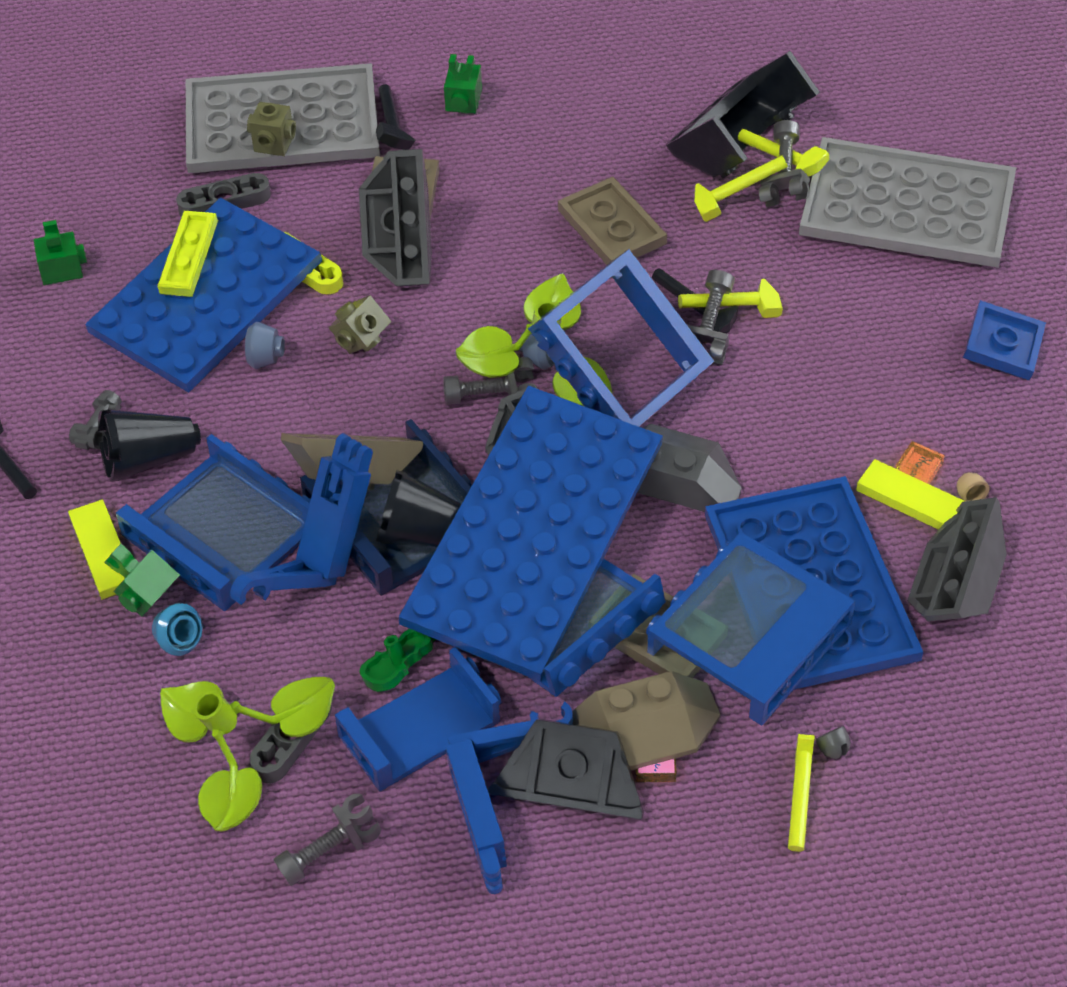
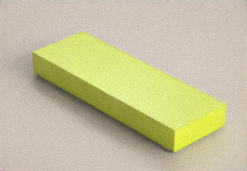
(187, 253)
(908, 494)
(97, 542)

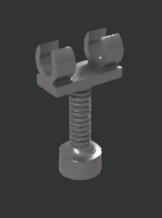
(786, 134)
(718, 283)
(456, 389)
(349, 827)

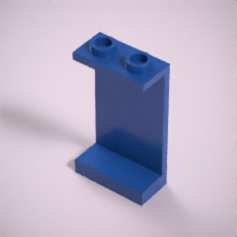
(418, 723)

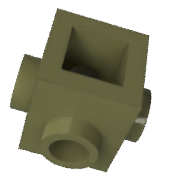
(271, 128)
(359, 324)

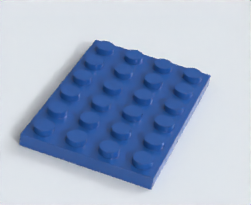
(240, 283)
(829, 538)

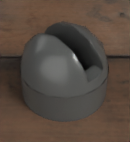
(834, 743)

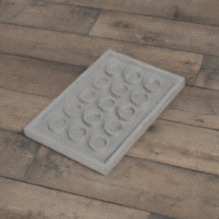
(330, 108)
(910, 202)

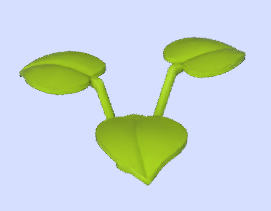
(491, 350)
(194, 708)

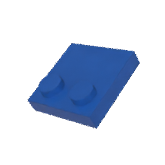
(1004, 340)

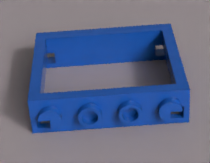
(658, 315)

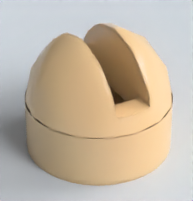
(972, 487)

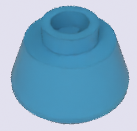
(177, 629)

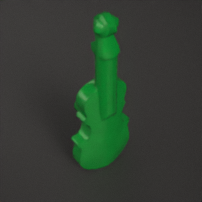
(389, 667)

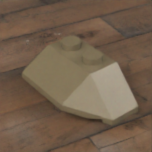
(387, 457)
(654, 716)

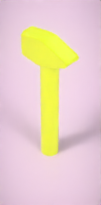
(810, 162)
(707, 200)
(765, 298)
(800, 794)

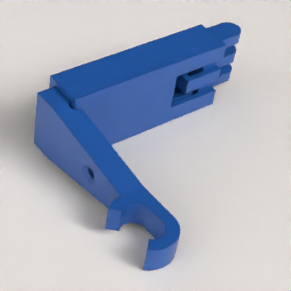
(327, 528)
(463, 756)

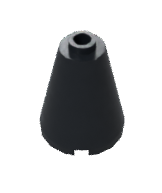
(143, 441)
(415, 513)

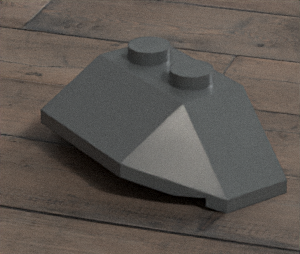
(397, 218)
(689, 471)
(961, 564)

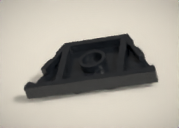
(571, 769)

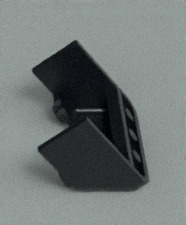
(750, 104)

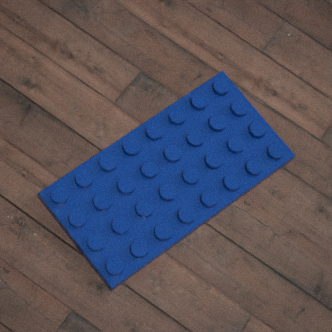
(531, 533)

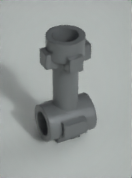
(87, 435)

